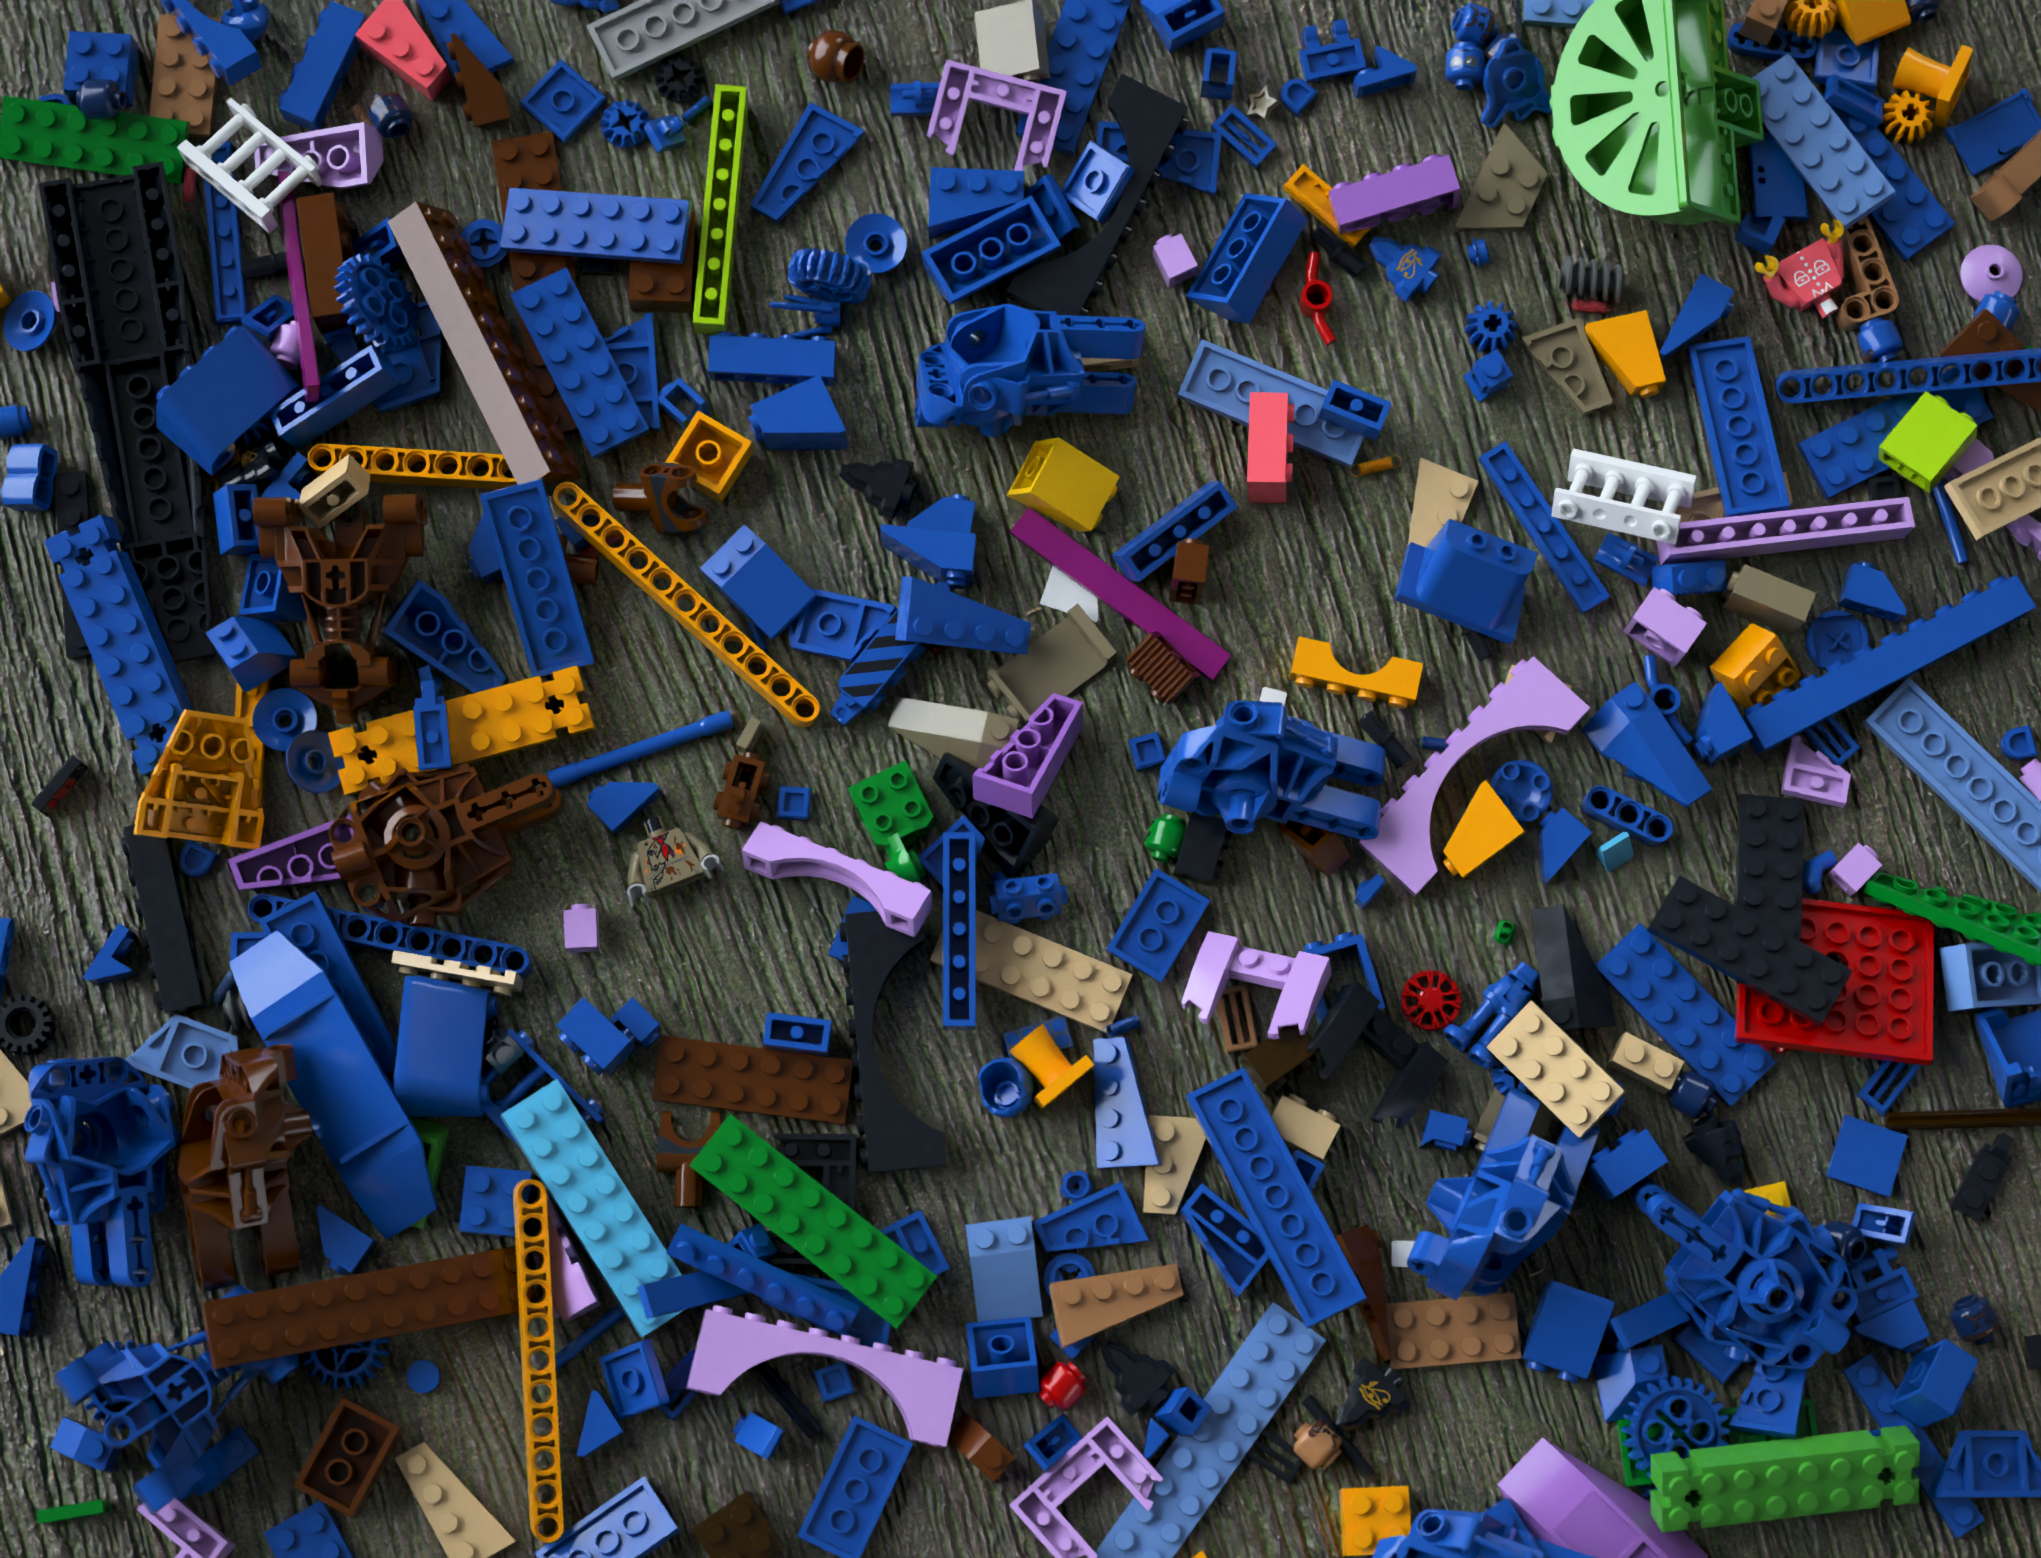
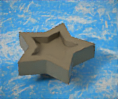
(1262, 103)

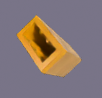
(1629, 352)
(1481, 833)

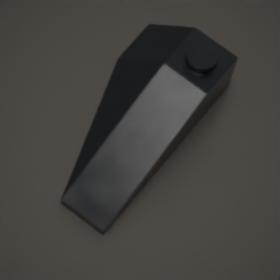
(1009, 837)
(1568, 976)

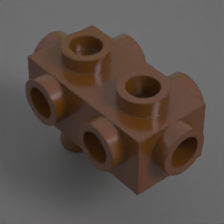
(739, 800)

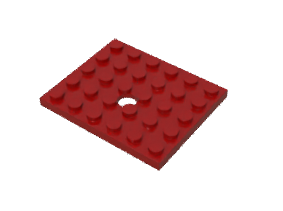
(1883, 1005)

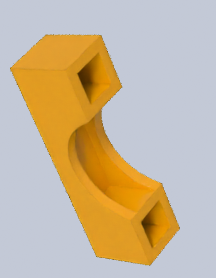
(1316, 665)

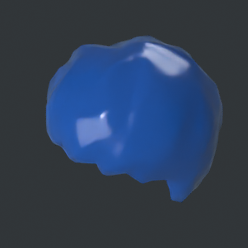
(1006, 1087)

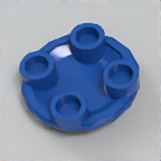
(1523, 789)

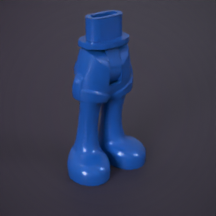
(1506, 1000)

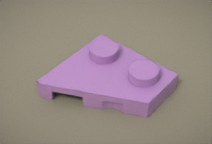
(1813, 776)

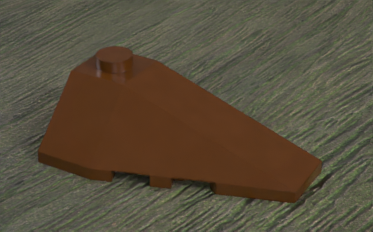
(1362, 1253)

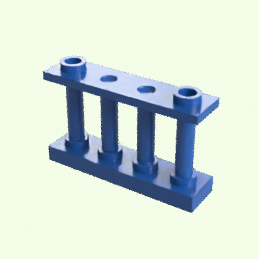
(494, 1110)

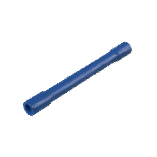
(705, 727)

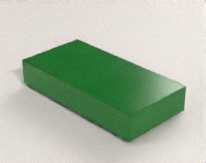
(73, 1511)

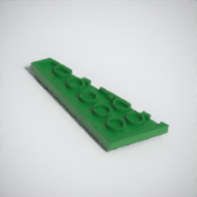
(1971, 915)

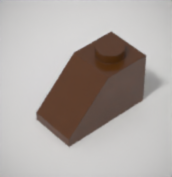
(1318, 846)
(980, 1448)

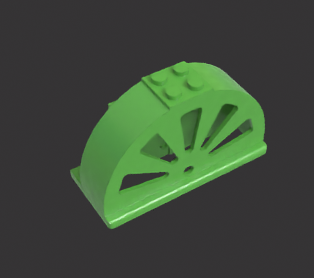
(1654, 110)

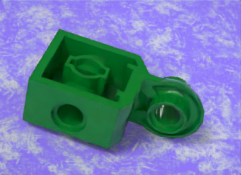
(894, 817)

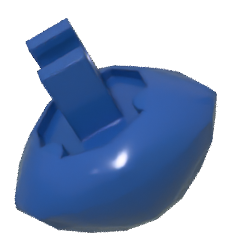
(249, 17)

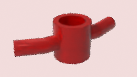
(1319, 287)

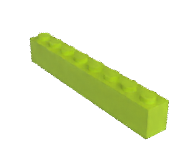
(720, 209)

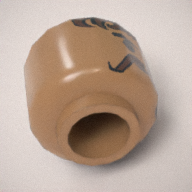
(1317, 1444)

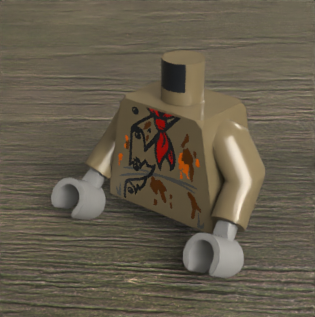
(667, 861)

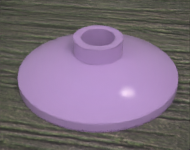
(1979, 281)

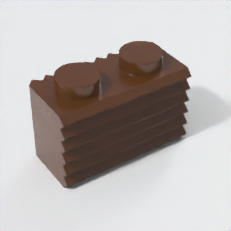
(1162, 668)

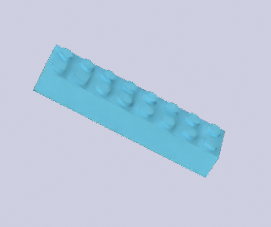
(591, 1199)

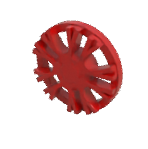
(1430, 1000)

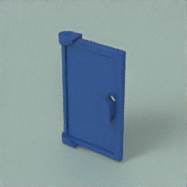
(2000, 127)
(1779, 187)

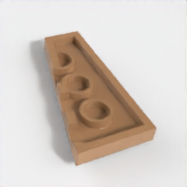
(1100, 1302)

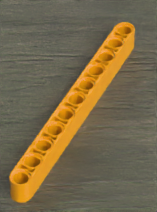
(680, 590)
(546, 1374)

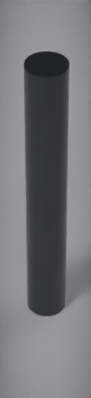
(1347, 1447)

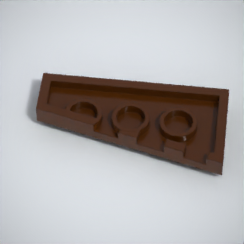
(1989, 335)

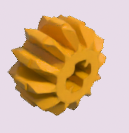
(1810, 17)
(1913, 108)

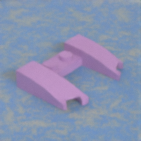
(966, 82)
(1223, 958)
(1098, 1448)
(189, 1531)

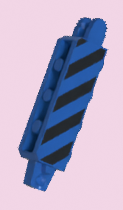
(875, 670)

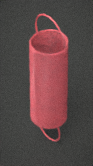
(189, 185)
(1589, 306)

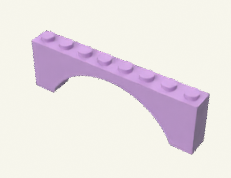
(1527, 702)
(919, 1387)

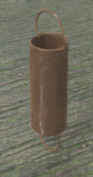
(360, 112)

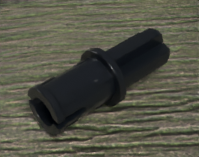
(1338, 251)
(266, 265)
(1479, 643)
(1383, 737)

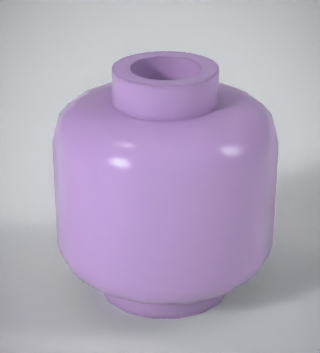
(285, 346)

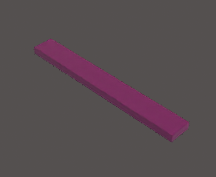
(299, 294)
(1119, 592)

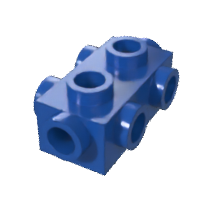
(1026, 897)

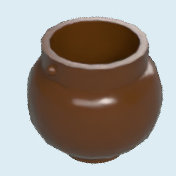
(836, 57)

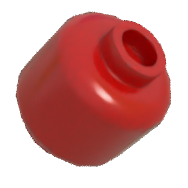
(1062, 1385)

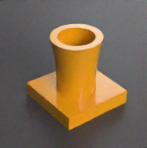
(1935, 79)
(1048, 1065)

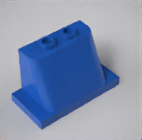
(1468, 579)

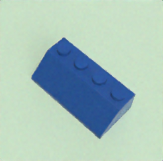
(989, 250)
(1247, 257)

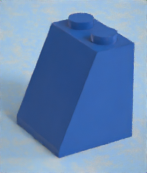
(799, 419)
(1566, 1331)

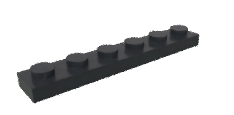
(71, 510)

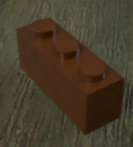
(1189, 571)

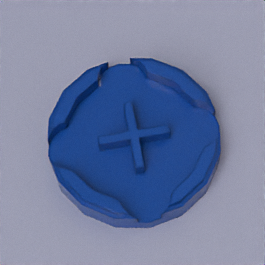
(1835, 637)

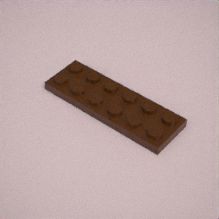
(753, 1080)

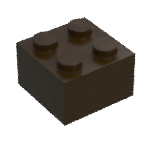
(1276, 1059)
(738, 1531)

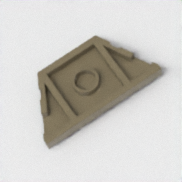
(1504, 187)

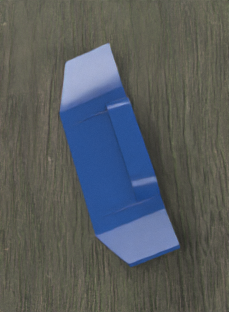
(338, 1082)

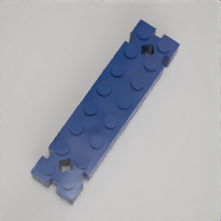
(121, 635)

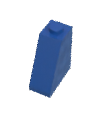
(1644, 1322)

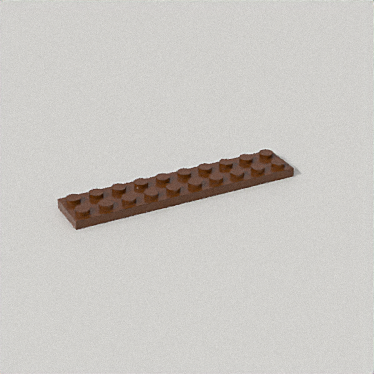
(533, 164)
(362, 1307)

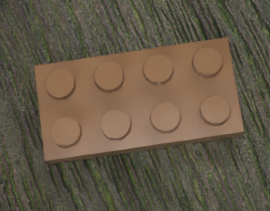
(182, 80)
(1453, 1331)

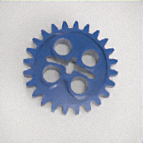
(377, 302)
(1695, 1409)

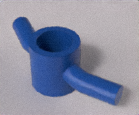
(1668, 691)

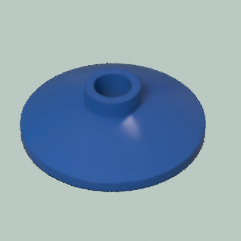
(876, 229)
(30, 321)
(277, 705)
(316, 747)

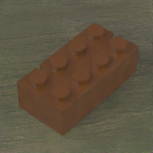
(324, 250)

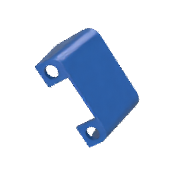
(222, 398)

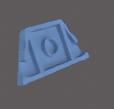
(184, 1052)

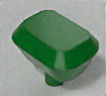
(1504, 932)

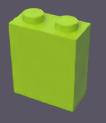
(1928, 441)

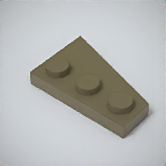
(1571, 365)

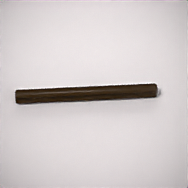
(1963, 1119)

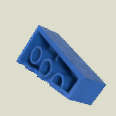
(948, 619)

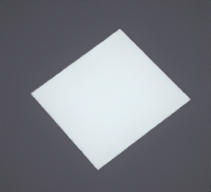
(1065, 593)

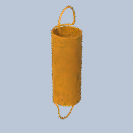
(1375, 466)

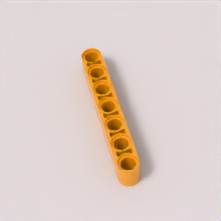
(405, 458)

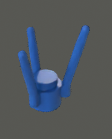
(826, 313)

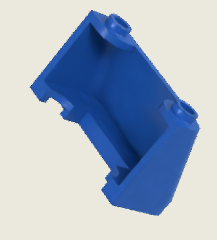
(442, 1047)
(2013, 1054)

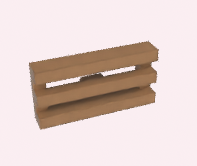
(1240, 1046)

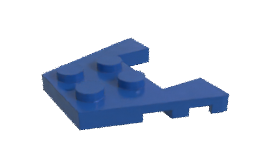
(415, 364)

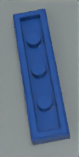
(685, 1293)

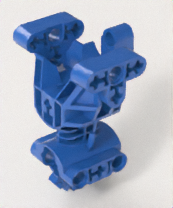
(167, 1397)

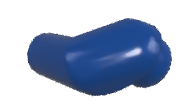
(1814, 869)

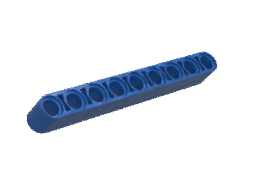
(1902, 369)
(406, 937)

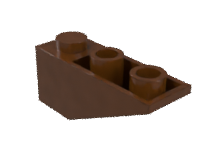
(484, 93)

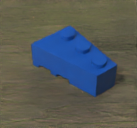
(970, 196)
(1225, 1237)

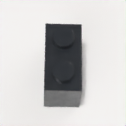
(1201, 849)

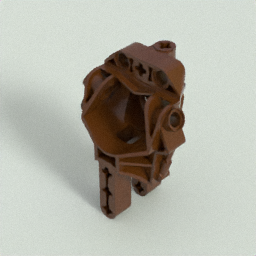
(469, 845)
(236, 1163)

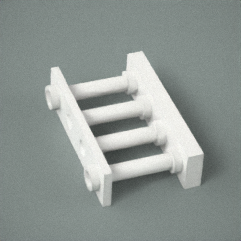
(241, 192)
(1628, 478)

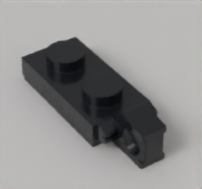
(1982, 1178)

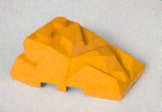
(204, 784)

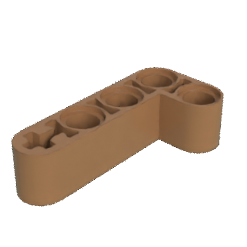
(2005, 186)
(1867, 290)

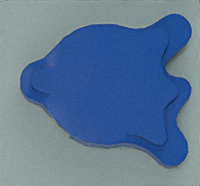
(1513, 83)

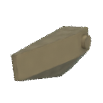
(952, 729)

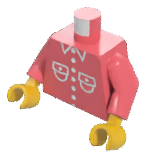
(1809, 274)

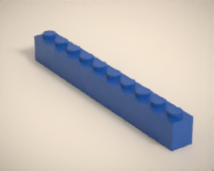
(1888, 663)

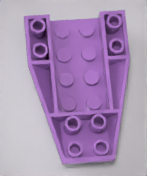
(1586, 1510)

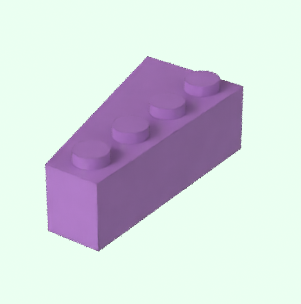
(1395, 194)
(1031, 759)
(290, 861)

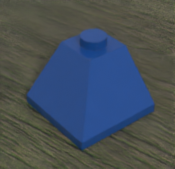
(1625, 1373)

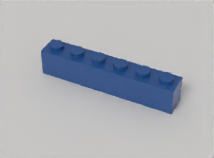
(959, 931)

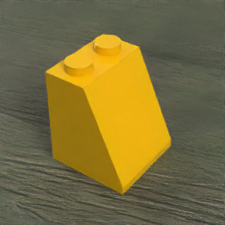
(1064, 484)

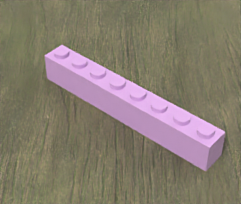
(1789, 531)

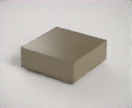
(749, 735)

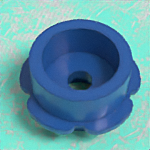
(1478, 252)
(1070, 1179)

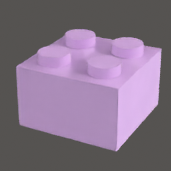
(1665, 626)

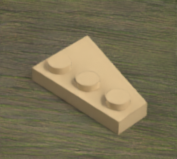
(1179, 1146)

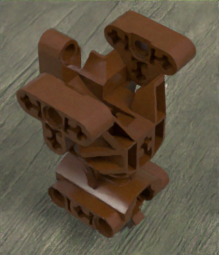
(343, 578)

